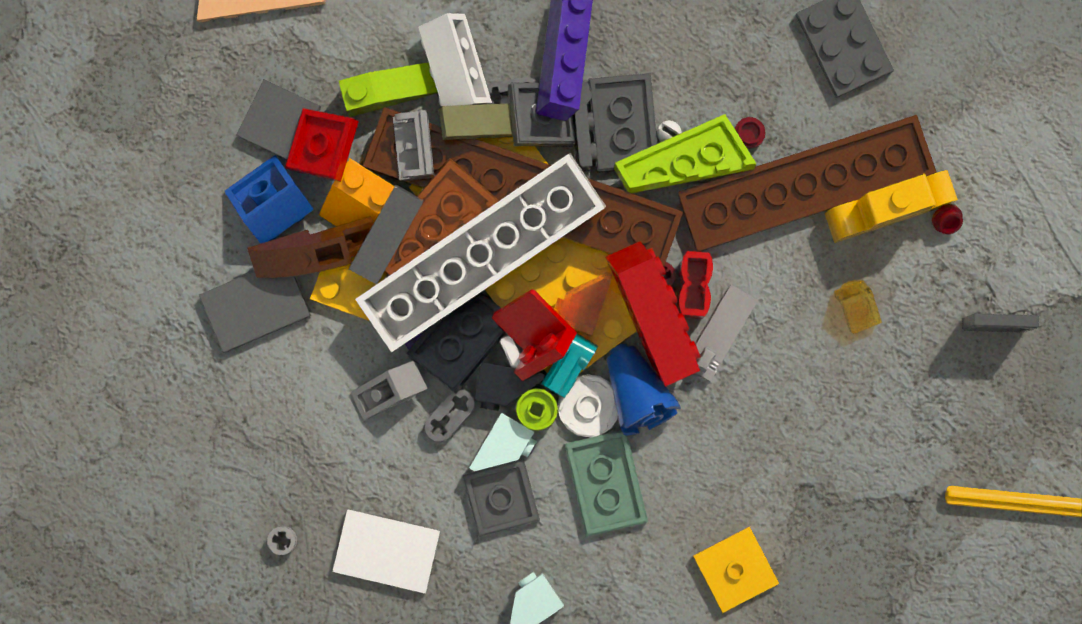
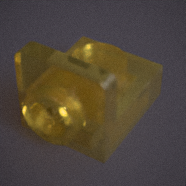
(858, 305)

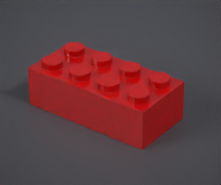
(654, 312)

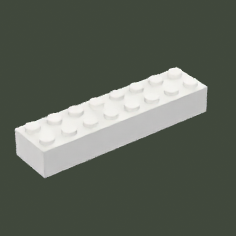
(480, 252)

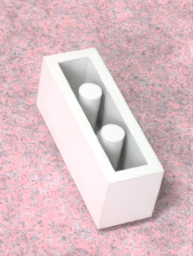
(454, 61)

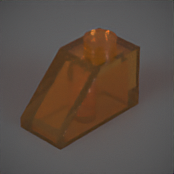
(584, 303)

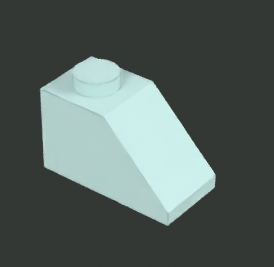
(504, 444)
(534, 600)

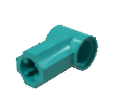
(566, 370)

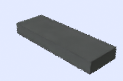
(386, 234)

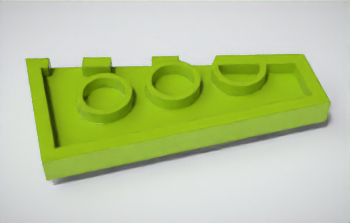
(691, 156)

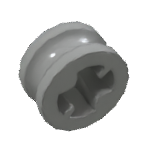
(274, 546)

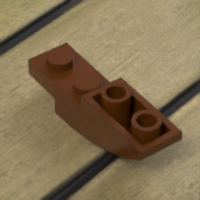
(309, 253)

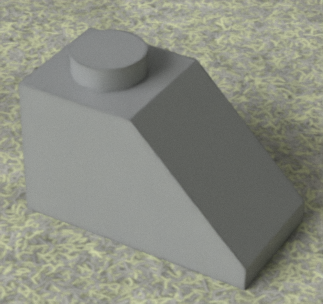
(389, 390)

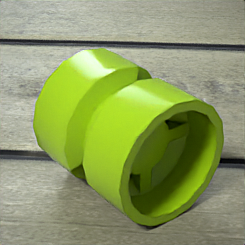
(537, 409)

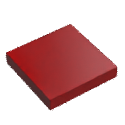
(321, 144)

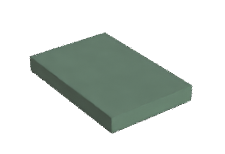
(606, 483)

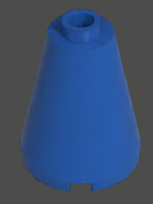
(638, 391)

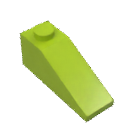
(386, 88)

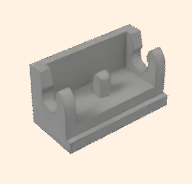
(413, 145)

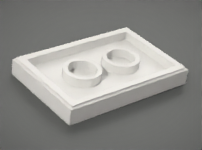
(386, 551)

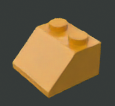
(356, 196)

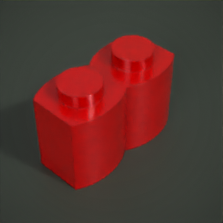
(695, 274)

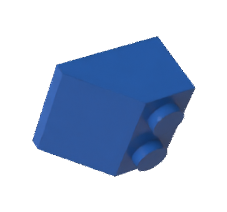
(268, 200)

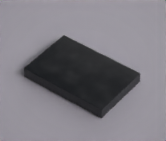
(458, 342)

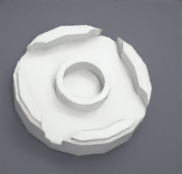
(588, 406)

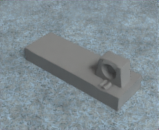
(723, 330)

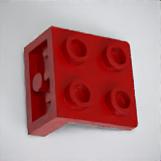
(536, 330)

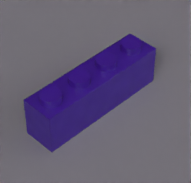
(564, 58)

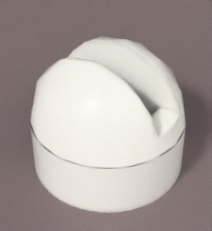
(662, 135)

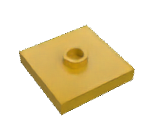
(735, 569)

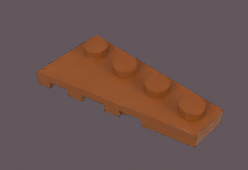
(448, 203)

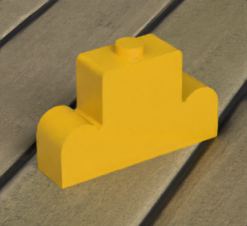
(891, 205)

